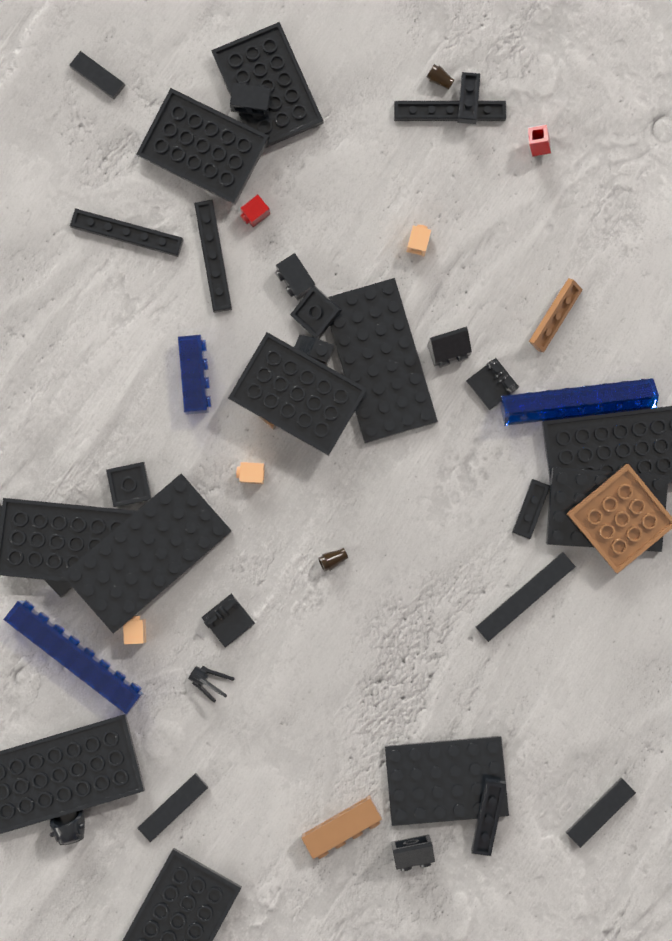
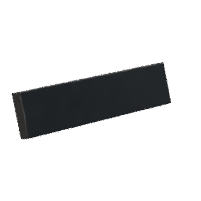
(172, 807)
(600, 812)
(488, 817)

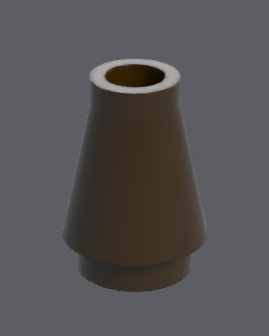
(440, 77)
(332, 559)

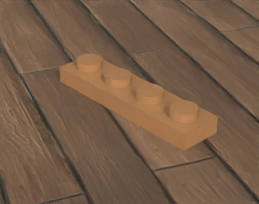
(555, 315)

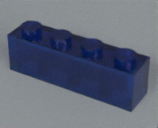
(194, 374)

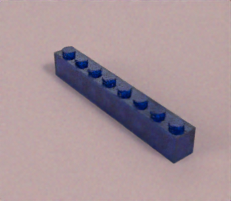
(579, 401)
(73, 656)

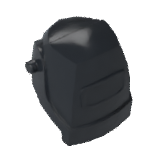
(68, 828)

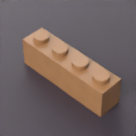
(341, 827)

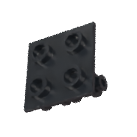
(492, 383)
(228, 620)

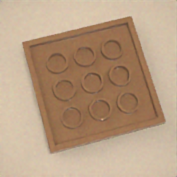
(621, 518)

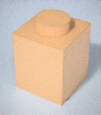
(419, 240)
(251, 473)
(135, 631)

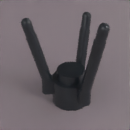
(199, 678)

